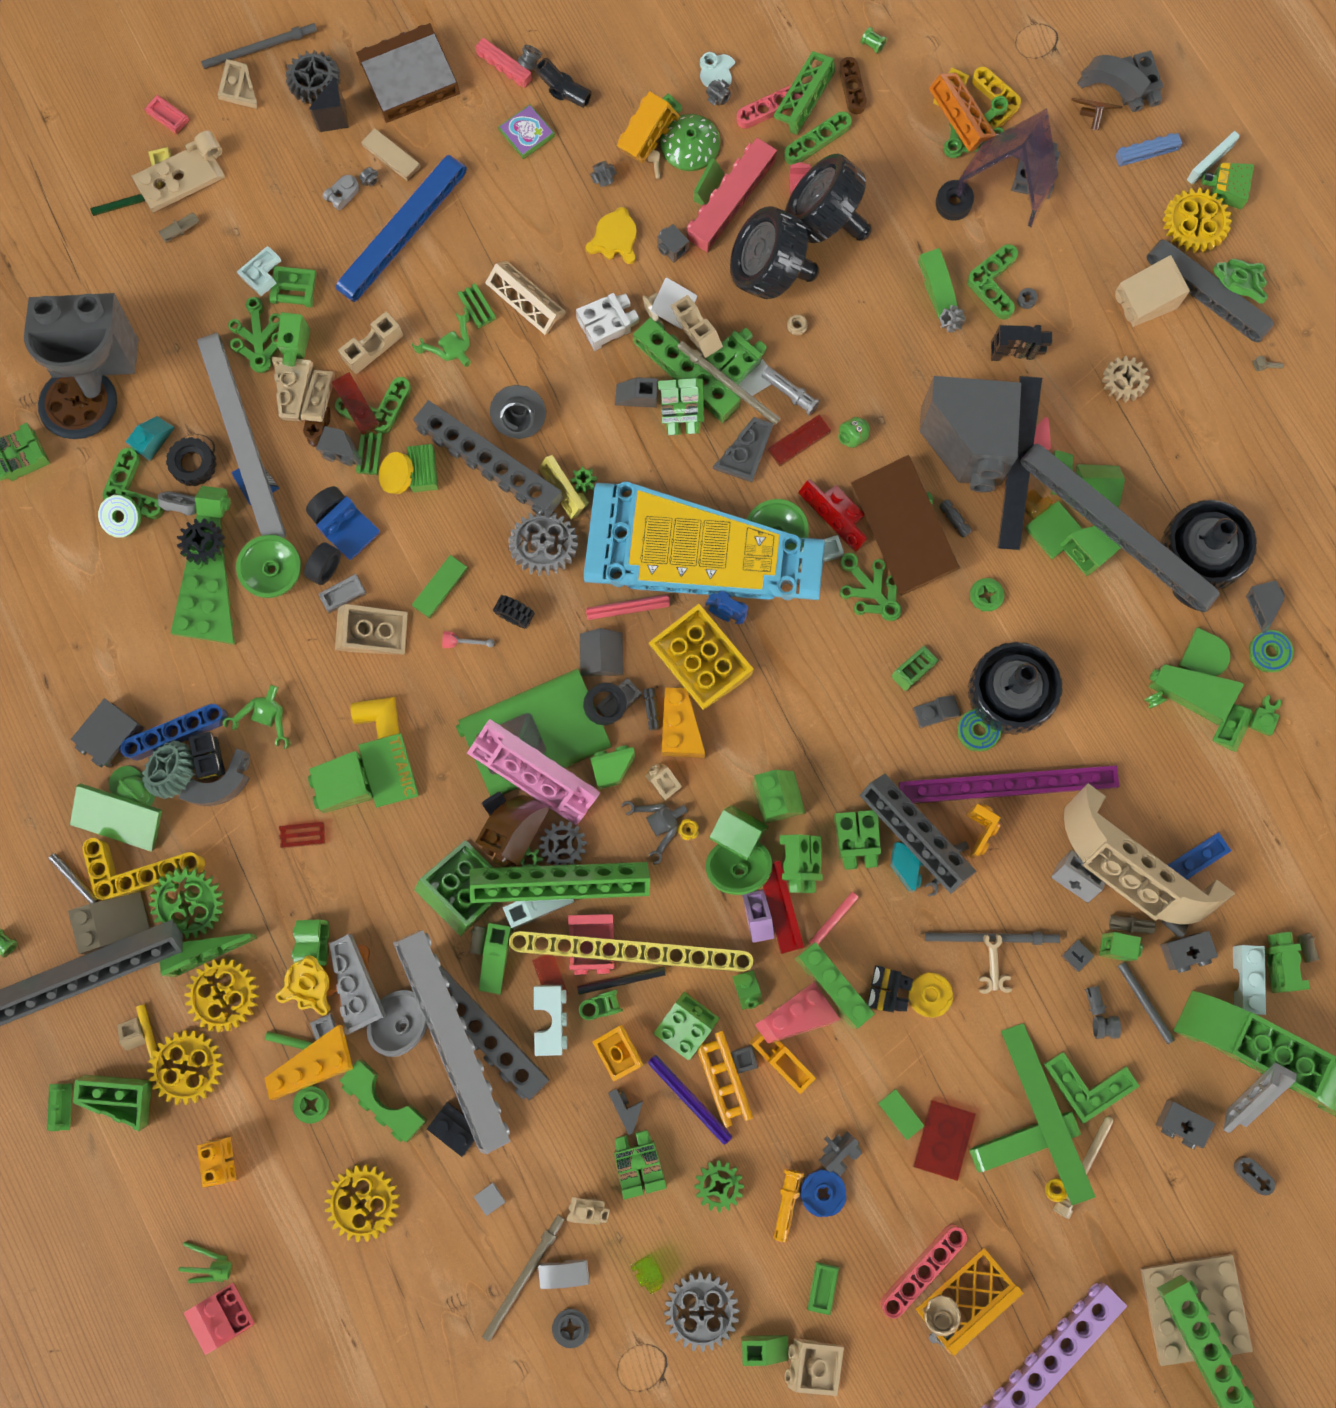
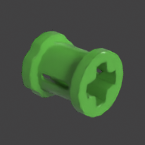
(873, 40)
(7, 945)

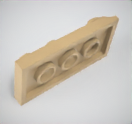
(195, 163)

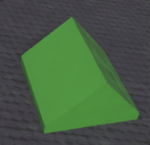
(1105, 479)
(738, 832)

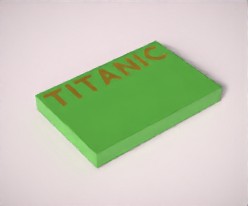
(388, 770)

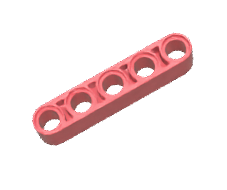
(911, 1274)

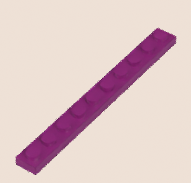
(1010, 784)

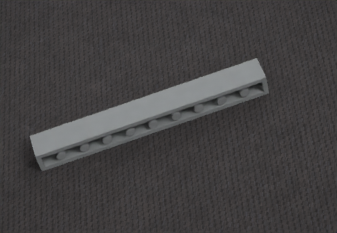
(452, 1042)

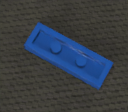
(1200, 856)

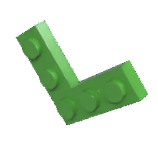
(1093, 1101)

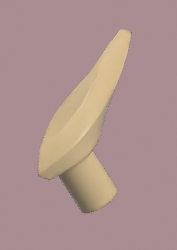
(648, 302)

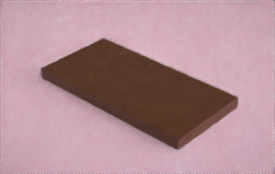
(905, 525)

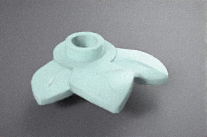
(717, 70)

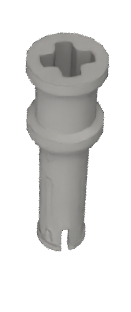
(798, 396)

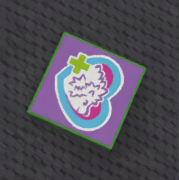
(526, 131)

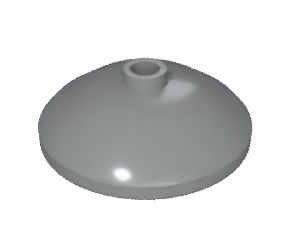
(388, 1034)

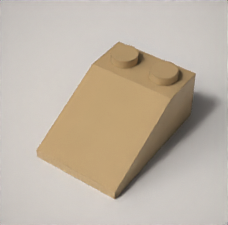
(370, 630)

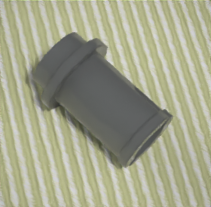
(1095, 1000)

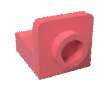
(796, 173)

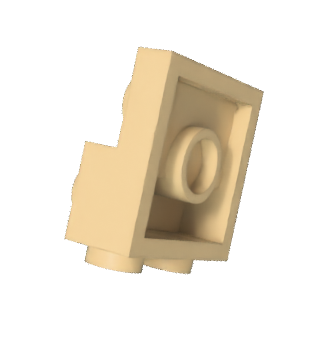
(814, 1367)

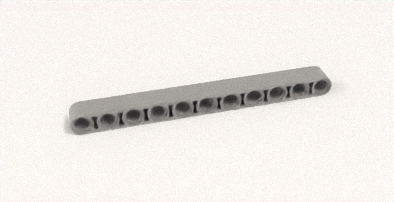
(241, 436)

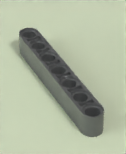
(1214, 294)

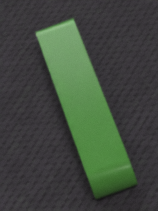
(1016, 1145)

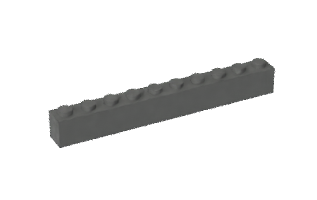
(90, 971)

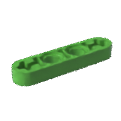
(819, 140)

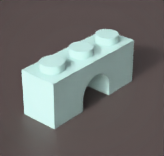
(1251, 968)
(551, 1000)

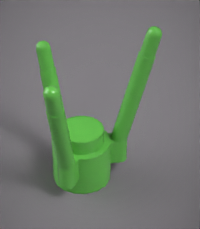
(218, 1270)

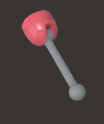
(451, 640)

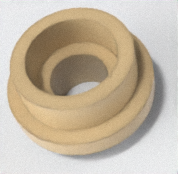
(797, 319)

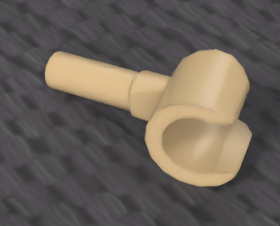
(655, 158)

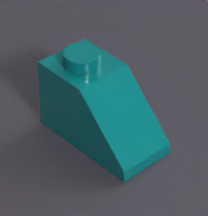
(149, 437)

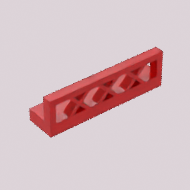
(782, 911)

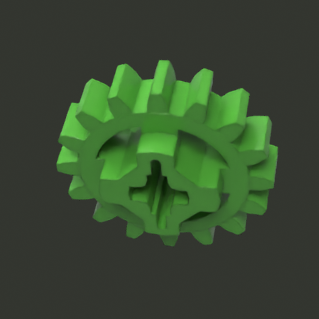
(708, 1190)

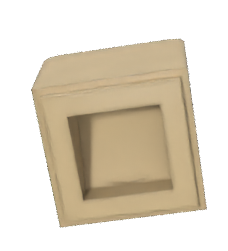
(131, 1034)

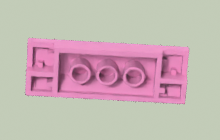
(533, 772)

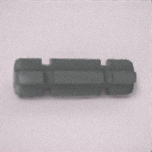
(955, 518)
(651, 709)

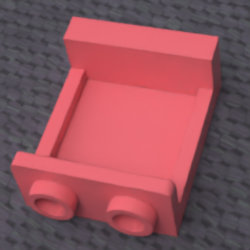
(595, 927)

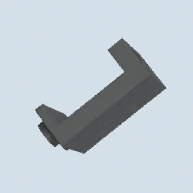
(104, 733)

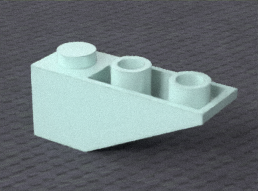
(524, 912)

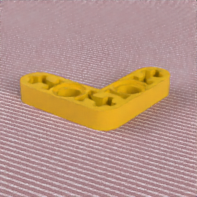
(994, 81)

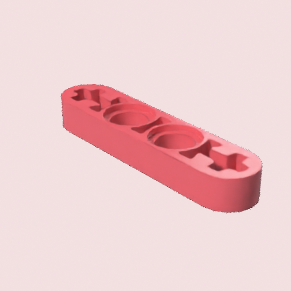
(768, 101)

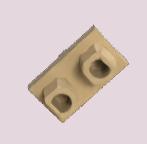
(588, 1211)

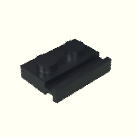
(452, 1129)

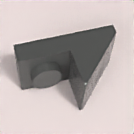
(937, 711)
(628, 1115)

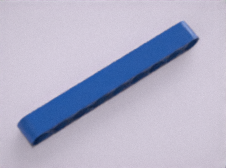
(401, 228)

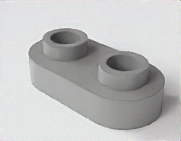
(177, 502)

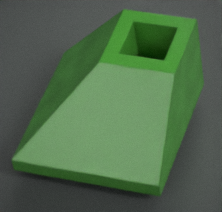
(613, 766)

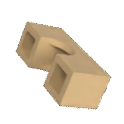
(697, 328)
(381, 337)

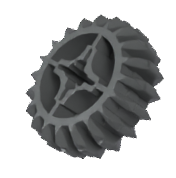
(304, 71)

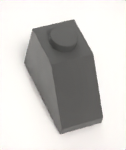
(1265, 603)

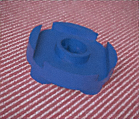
(726, 608)
(809, 1193)

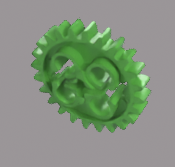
(207, 898)

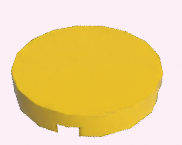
(395, 473)
(930, 995)

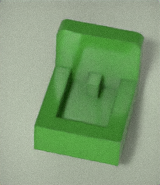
(748, 990)

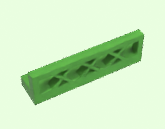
(812, 94)

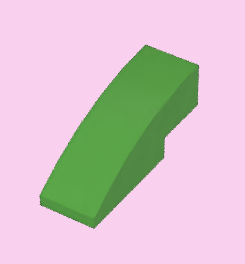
(937, 280)

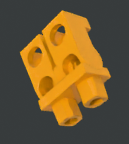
(212, 1162)

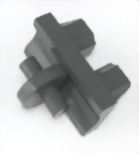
(837, 1150)

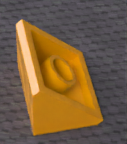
(618, 1053)

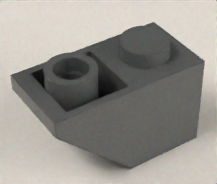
(637, 392)
(337, 445)

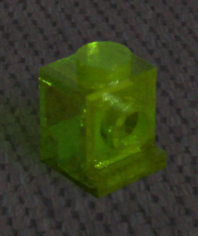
(648, 1273)

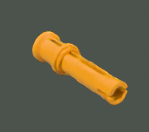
(789, 1193)

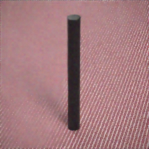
(622, 980)

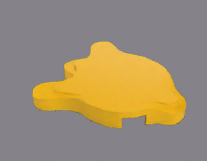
(614, 235)
(307, 984)

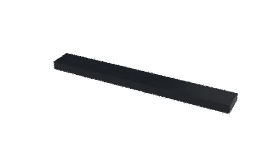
(1018, 477)

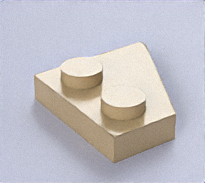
(237, 85)

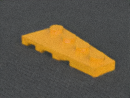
(314, 1064)

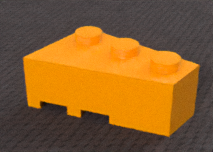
(646, 127)
(680, 728)

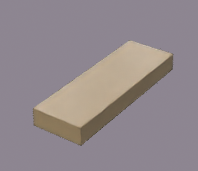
(390, 154)
(317, 396)

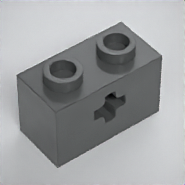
(1199, 943)
(1197, 1126)

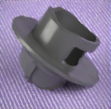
(517, 411)

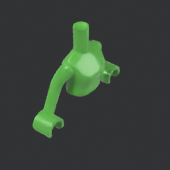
(451, 344)
(265, 712)

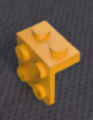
(984, 816)

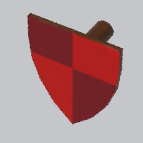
(1096, 113)

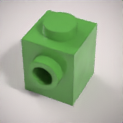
(212, 501)

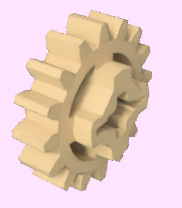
(1119, 385)

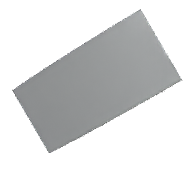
(563, 1275)

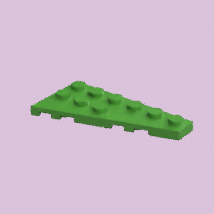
(205, 599)

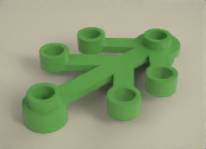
(956, 142)
(258, 337)
(871, 590)

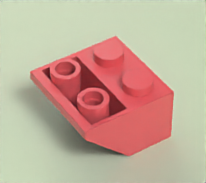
(219, 1318)

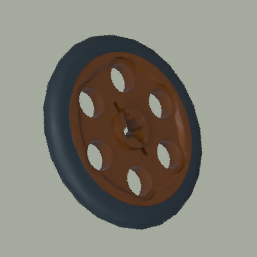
(81, 428)

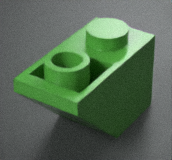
(764, 1349)

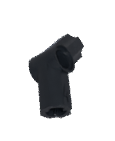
(562, 84)

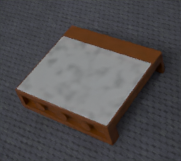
(408, 72)

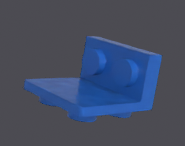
(348, 528)

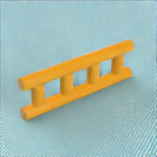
(719, 1092)

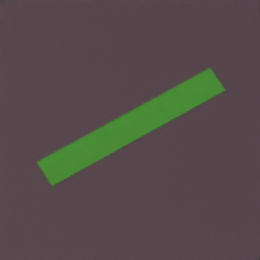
(1048, 1114)

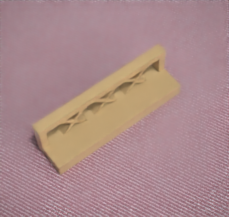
(529, 291)

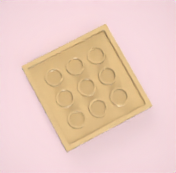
(1219, 1291)

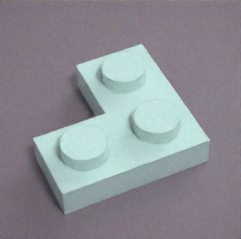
(256, 271)

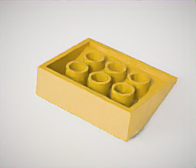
(701, 657)

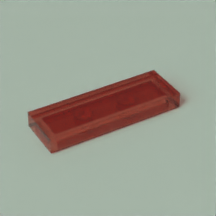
(355, 403)
(799, 440)

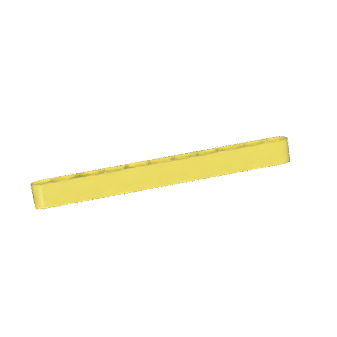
(642, 949)

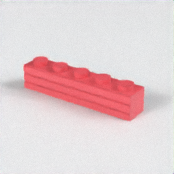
(503, 63)

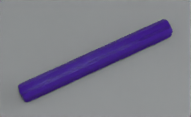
(690, 1099)

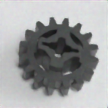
(570, 837)

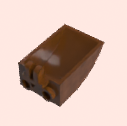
(512, 830)

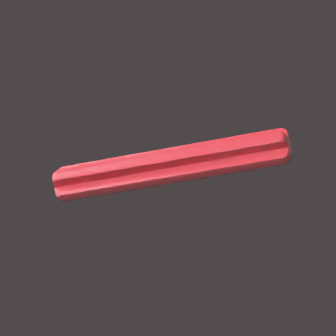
(628, 607)

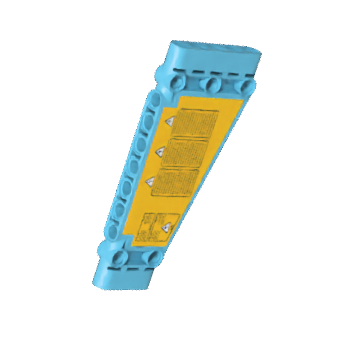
(694, 548)

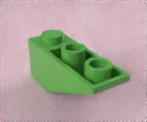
(495, 958)

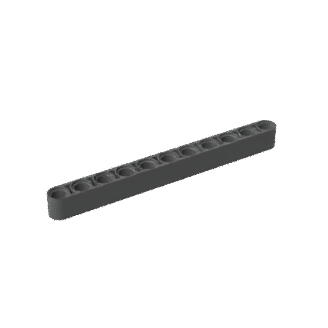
(1120, 528)

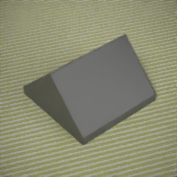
(601, 653)

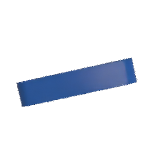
(164, 730)

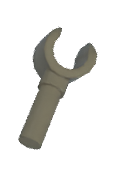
(1261, 364)

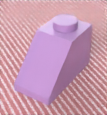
(758, 916)

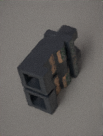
(1019, 342)

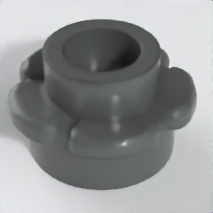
(369, 176)

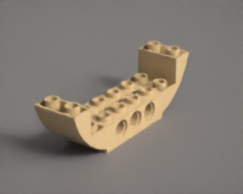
(1133, 869)

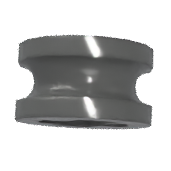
(1021, 300)

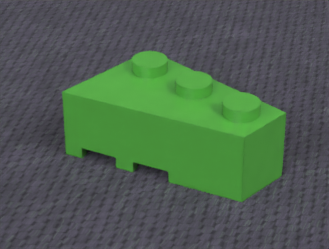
(116, 1097)

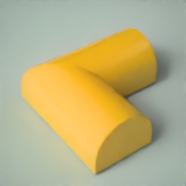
(381, 711)

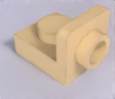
(663, 780)

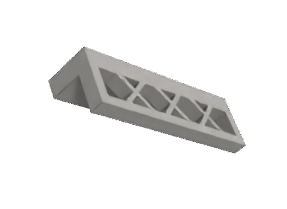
(1258, 1097)

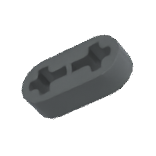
(1250, 1179)

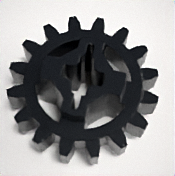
(193, 537)

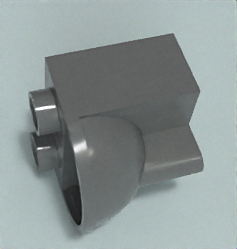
(81, 338)

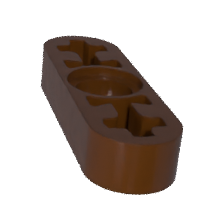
(850, 93)

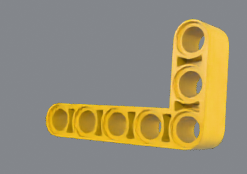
(138, 875)

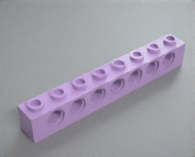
(1064, 1359)

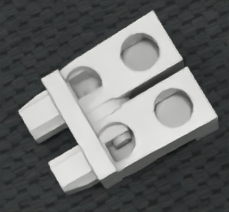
(606, 319)

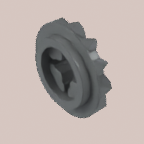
(563, 1336)

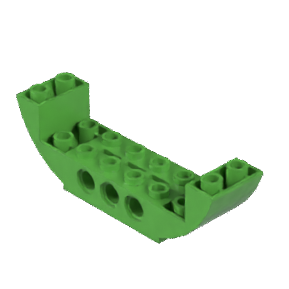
(1260, 1045)

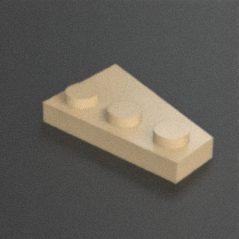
(292, 387)

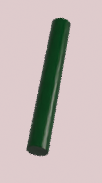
(117, 204)

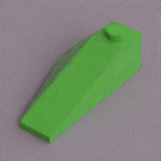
(200, 952)

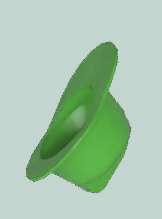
(128, 783)

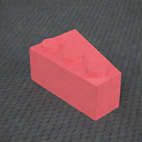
(798, 1015)

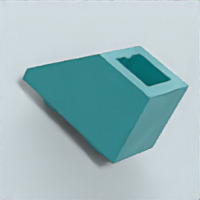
(906, 866)

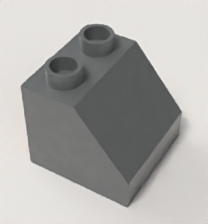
(973, 428)

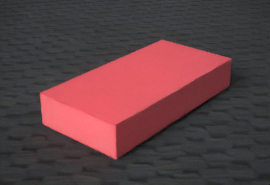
(166, 114)

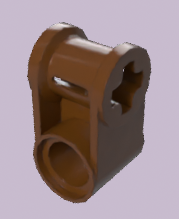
(314, 429)

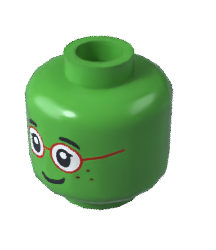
(853, 432)

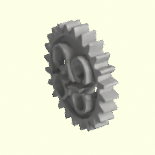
(540, 559)
(702, 1333)

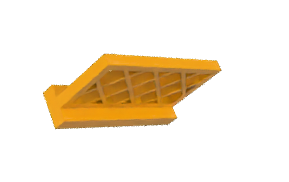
(986, 1314)

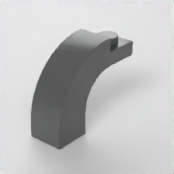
(1116, 73)
(223, 789)

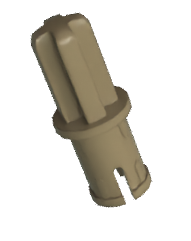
(178, 227)
(1131, 924)

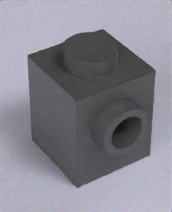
(672, 243)

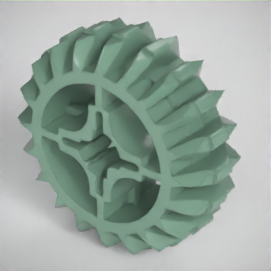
(169, 770)

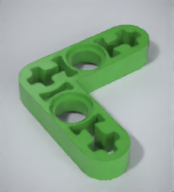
(987, 282)
(403, 394)
(122, 488)

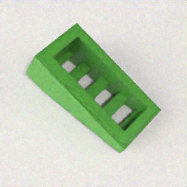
(905, 678)

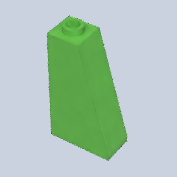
(1196, 691)

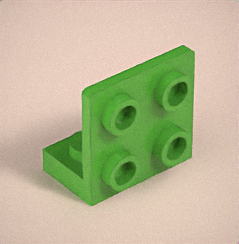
(686, 1026)

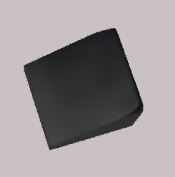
(493, 802)

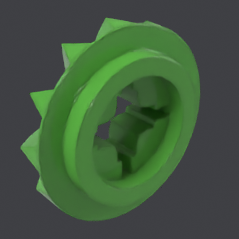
(990, 586)
(300, 1104)

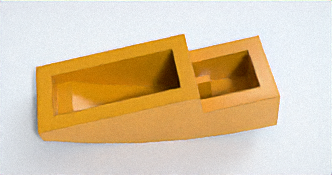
(783, 1062)

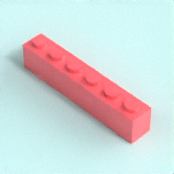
(731, 194)

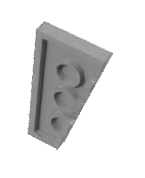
(356, 990)

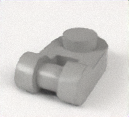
(347, 187)

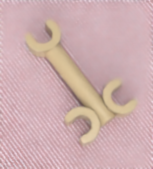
(995, 981)

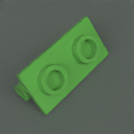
(59, 1107)

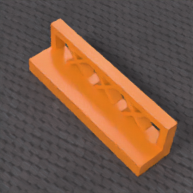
(958, 110)

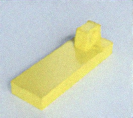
(572, 502)

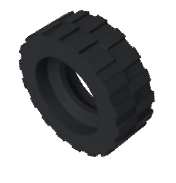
(186, 446)

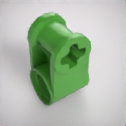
(602, 1005)

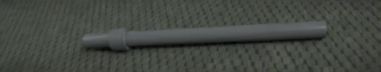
(296, 33)
(1035, 938)

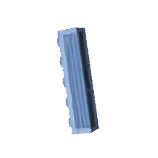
(1148, 149)

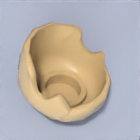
(942, 1316)

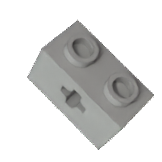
(1077, 878)

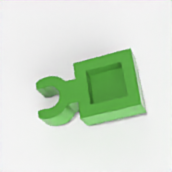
(1265, 718)

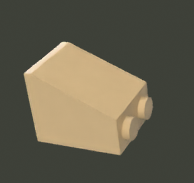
(1152, 292)

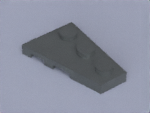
(746, 452)

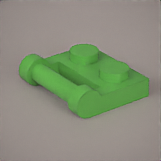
(294, 280)

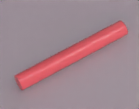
(832, 921)

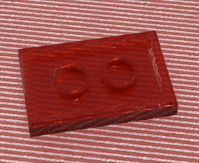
(944, 1140)

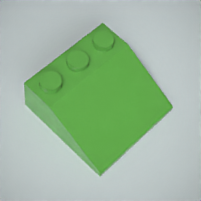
(448, 888)

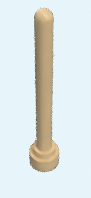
(1065, 1208)

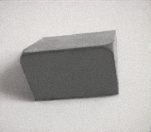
(1178, 929)

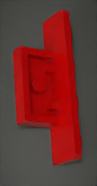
(836, 511)

